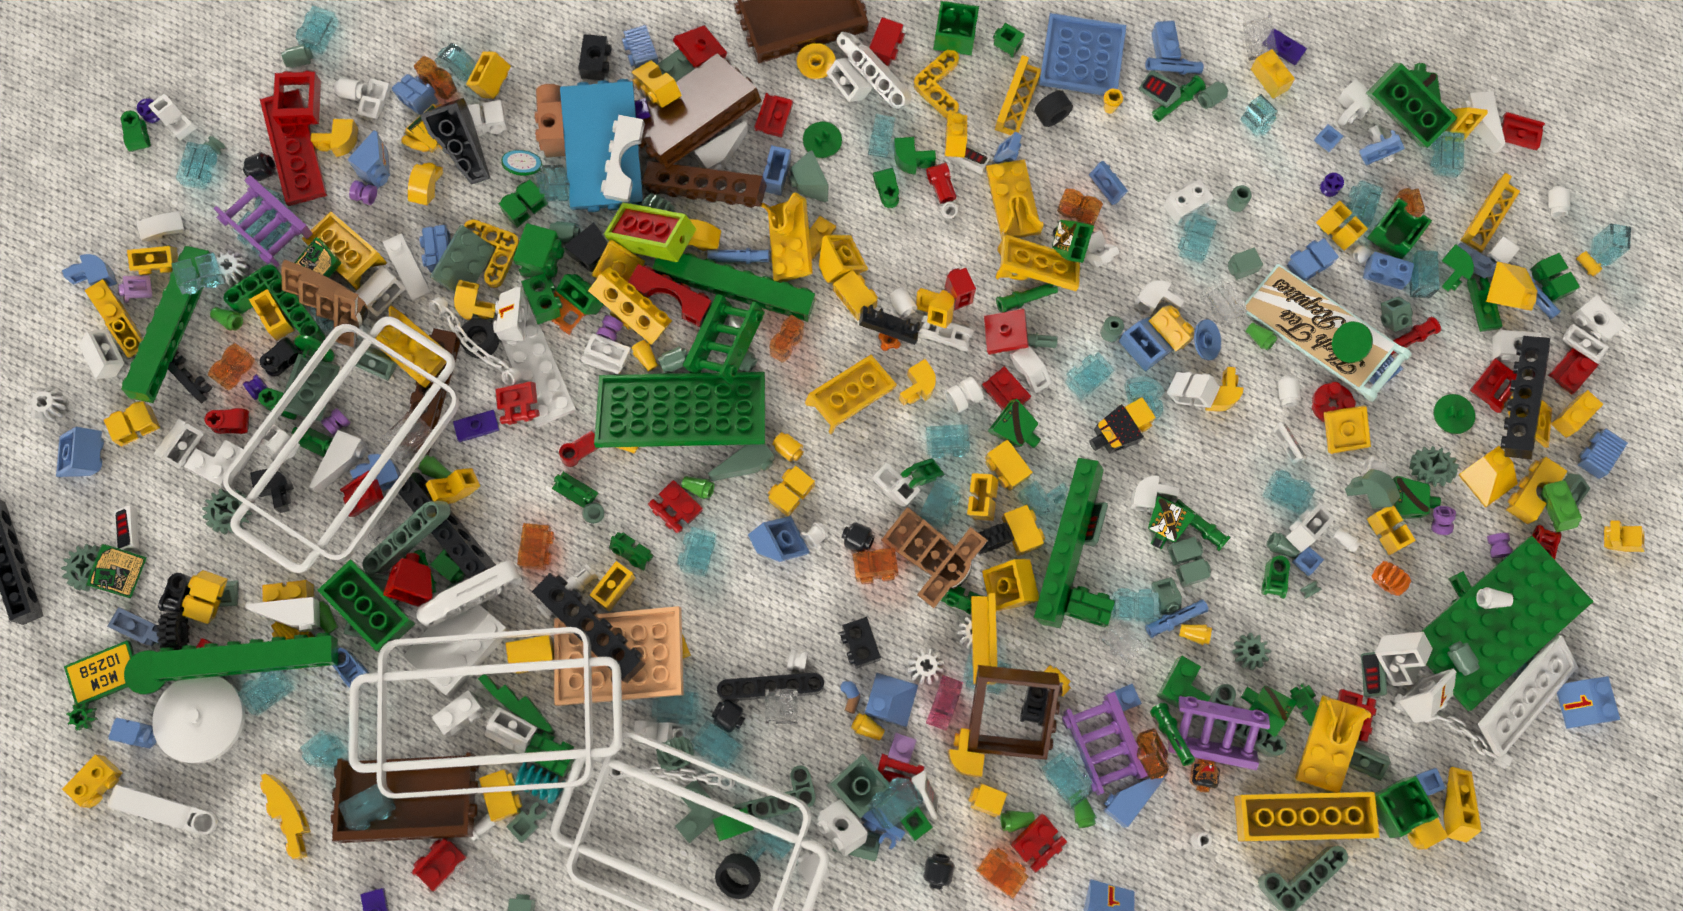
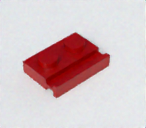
(774, 115)
(1522, 131)
(1573, 370)
(1005, 387)
(370, 497)

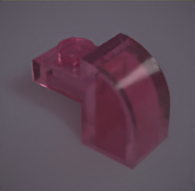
(944, 702)

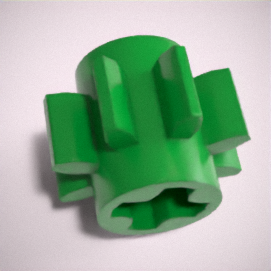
(75, 718)

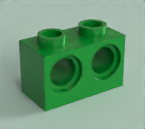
(538, 299)

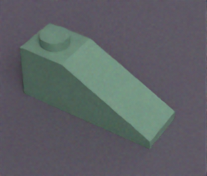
(745, 461)

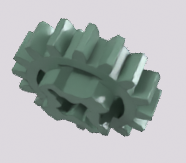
(1434, 466)
(221, 519)
(80, 563)

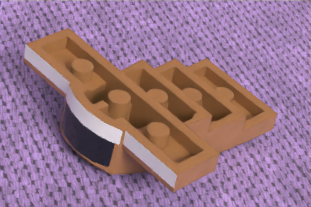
(327, 296)
(934, 554)

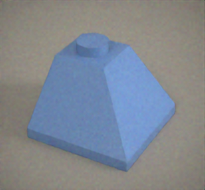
(778, 540)
(891, 699)

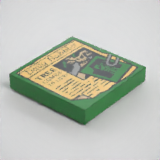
(319, 258)
(116, 571)

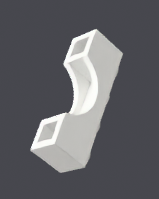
(627, 134)

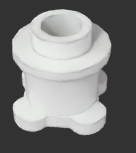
(1370, 463)
(815, 535)

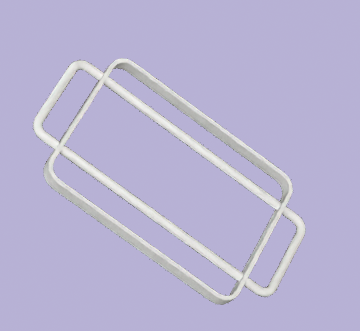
(310, 418)
(384, 676)
(609, 762)

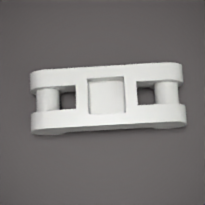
(947, 335)

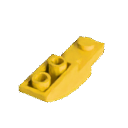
(116, 317)
(286, 807)

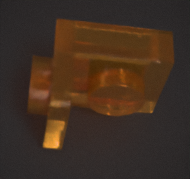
(1413, 197)

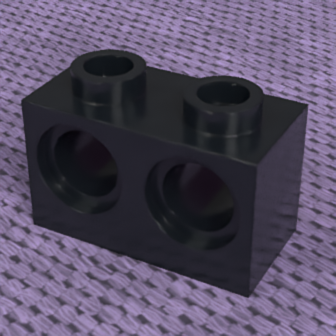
(866, 642)

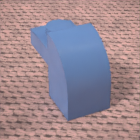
(90, 269)
(386, 477)

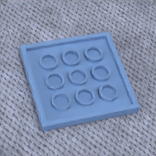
(1082, 54)

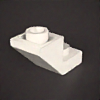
(1029, 364)
(658, 731)

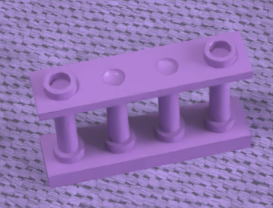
(268, 203)
(1118, 726)
(1221, 752)

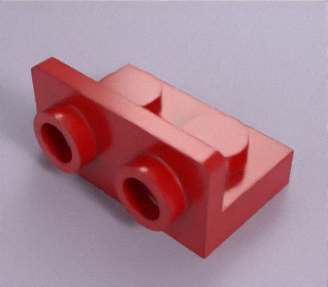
(438, 863)

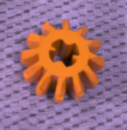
(1391, 578)

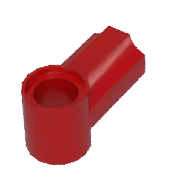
(940, 177)
(581, 447)

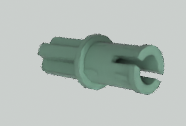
(1042, 340)

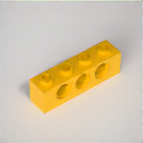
(620, 305)

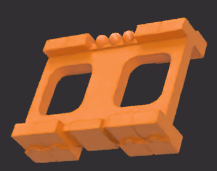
(567, 306)

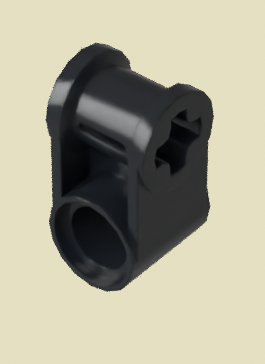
(282, 355)
(174, 594)
(1034, 706)

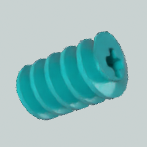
(529, 776)

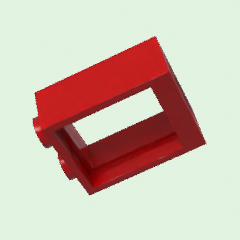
(297, 116)

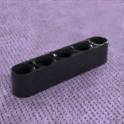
(760, 682)

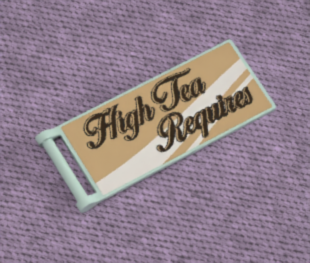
(1309, 322)

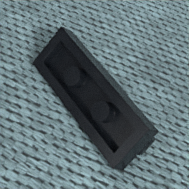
(889, 324)
(185, 376)

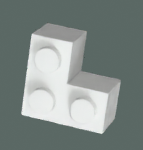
(215, 468)
(1403, 655)

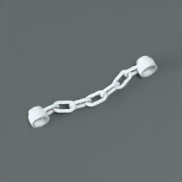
(440, 306)
(1501, 762)
(707, 778)

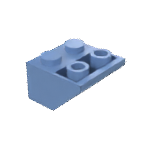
(1145, 344)

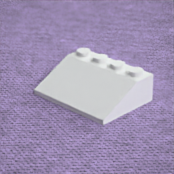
(457, 653)

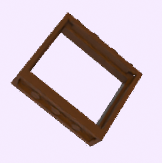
(1014, 746)

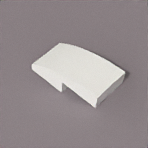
(374, 100)
(159, 225)

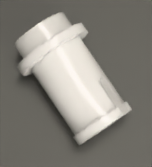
(1346, 539)
(482, 826)
(1195, 840)

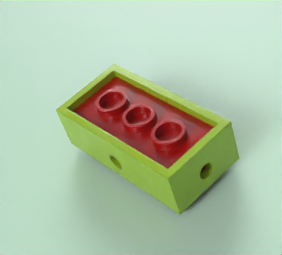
(651, 231)

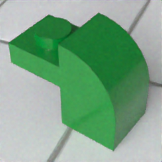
(909, 159)
(1461, 264)
(729, 827)

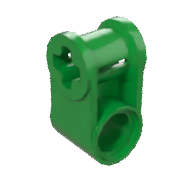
(134, 131)
(887, 185)
(270, 393)
(1275, 581)

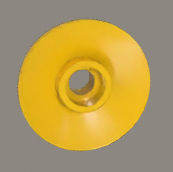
(815, 54)

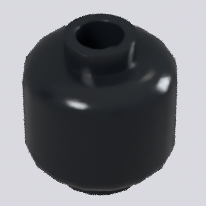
(259, 166)
(858, 537)
(728, 716)
(938, 871)

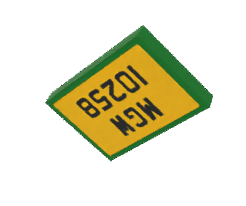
(99, 673)

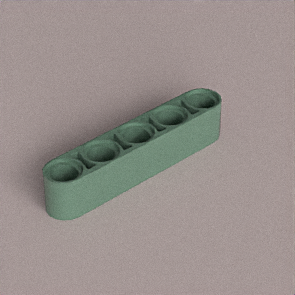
(397, 539)

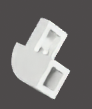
(1356, 102)
(172, 117)
(1099, 251)
(1156, 293)
(894, 485)
(1148, 490)

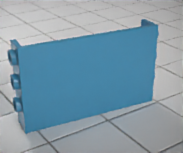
(588, 129)

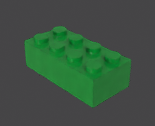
(1411, 105)
(365, 606)

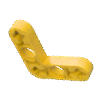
(932, 86)
(501, 250)

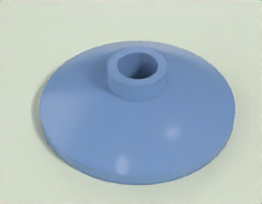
(1207, 339)

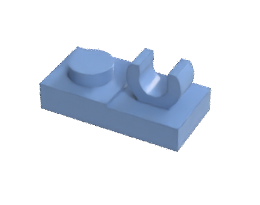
(1008, 149)
(1382, 149)
(1108, 183)
(872, 824)

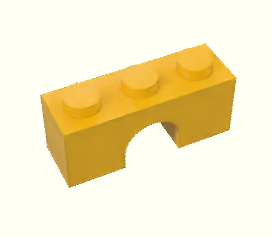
(658, 87)
(1526, 503)

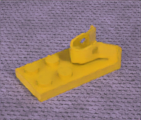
(1013, 199)
(789, 239)
(347, 246)
(1036, 262)
(410, 348)
(851, 391)
(1331, 744)

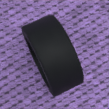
(745, 865)

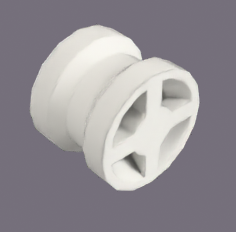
(797, 661)

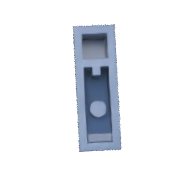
(1128, 803)

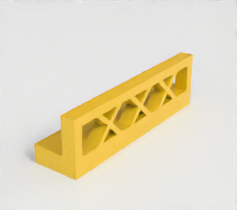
(1013, 92)
(1486, 212)
(983, 632)

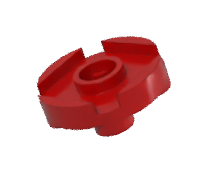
(1331, 391)

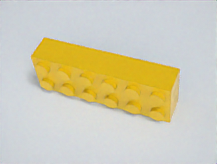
(1306, 816)

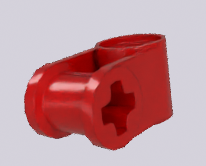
(228, 421)
(1547, 539)

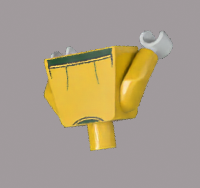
(418, 136)

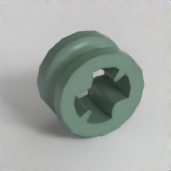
(215, 144)
(1310, 589)

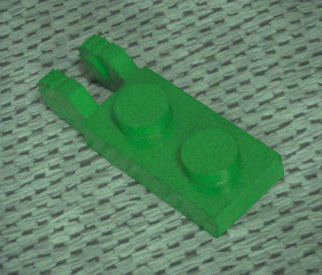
(1485, 312)
(923, 472)

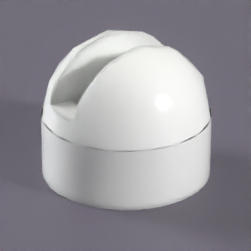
(952, 213)
(1361, 254)

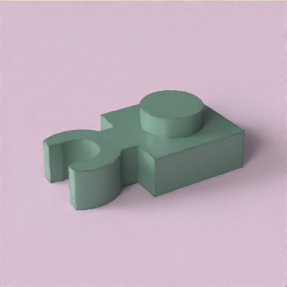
(524, 824)

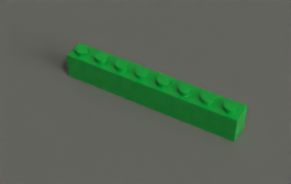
(738, 285)
(162, 336)
(1069, 543)
(244, 658)

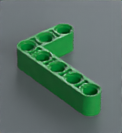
(270, 278)

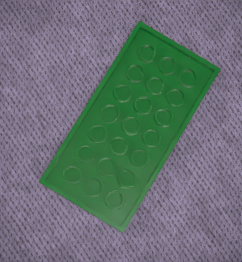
(680, 410)
(1506, 636)

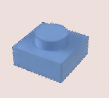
(1328, 138)
(1308, 561)
(1127, 697)
(1431, 781)

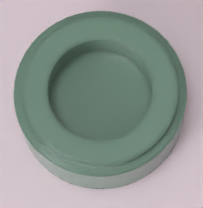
(593, 512)

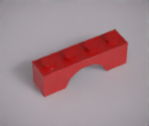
(693, 304)

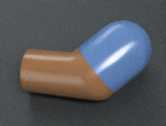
(853, 695)

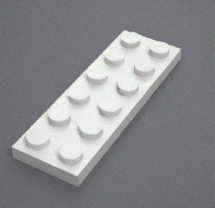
(538, 365)
(1528, 695)

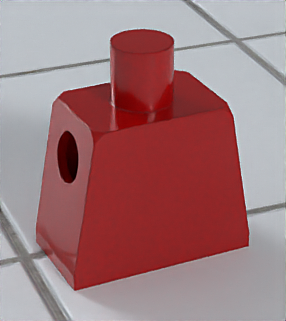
(409, 581)

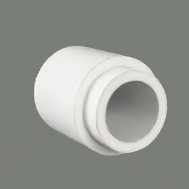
(349, 89)
(1559, 201)
(903, 303)
(1289, 391)

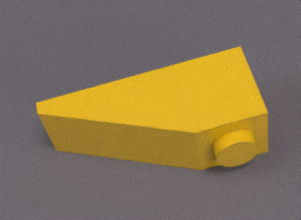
(1466, 120)
(1461, 806)

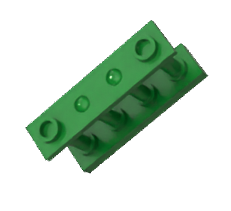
(709, 331)

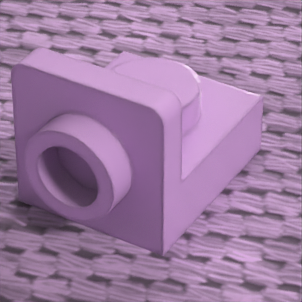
(135, 287)
(901, 748)

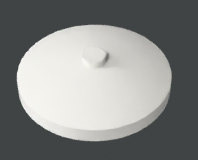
(198, 719)

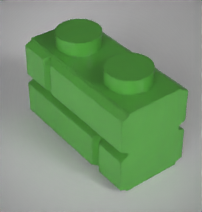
(1561, 506)

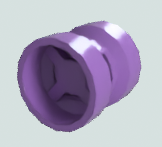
(362, 192)
(610, 328)
(331, 425)
(1443, 520)
(1499, 544)

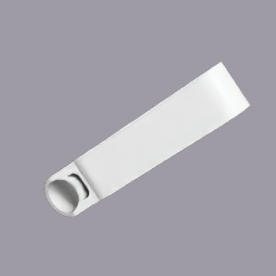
(851, 49)
(469, 594)
(162, 810)

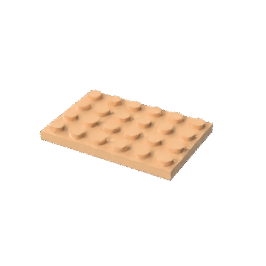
(652, 632)

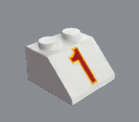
(512, 315)
(1429, 696)

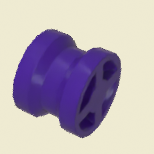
(143, 109)
(1336, 182)
(255, 386)

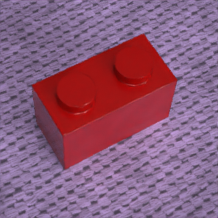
(886, 40)
(960, 287)

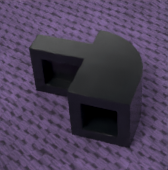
(276, 487)

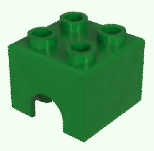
(956, 27)
(1398, 230)
(538, 252)
(1404, 807)

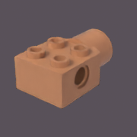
(549, 120)

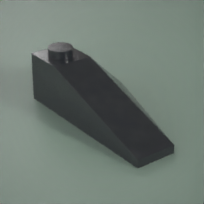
(456, 133)

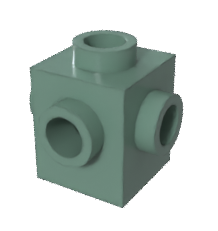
(1396, 314)

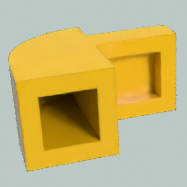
(340, 141)
(422, 183)
(706, 236)
(467, 303)
(938, 305)
(923, 383)
(1228, 392)
(454, 487)
(1624, 537)
(963, 761)

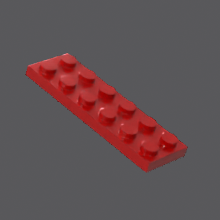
(294, 153)

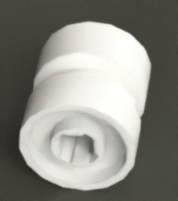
(961, 396)

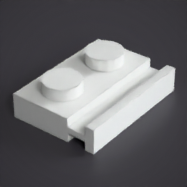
(605, 354)

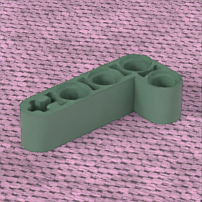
(1243, 730)
(772, 801)
(1308, 875)

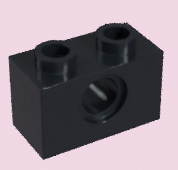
(593, 47)

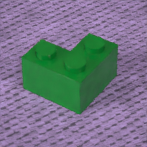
(1180, 682)

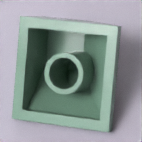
(809, 178)
(858, 785)

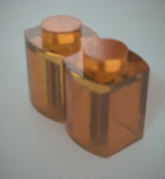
(436, 77)
(1076, 205)
(789, 336)
(229, 369)
(534, 546)
(875, 565)
(1152, 754)
(1002, 872)

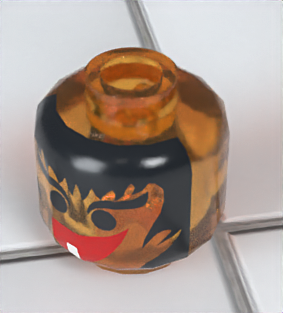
(1204, 775)

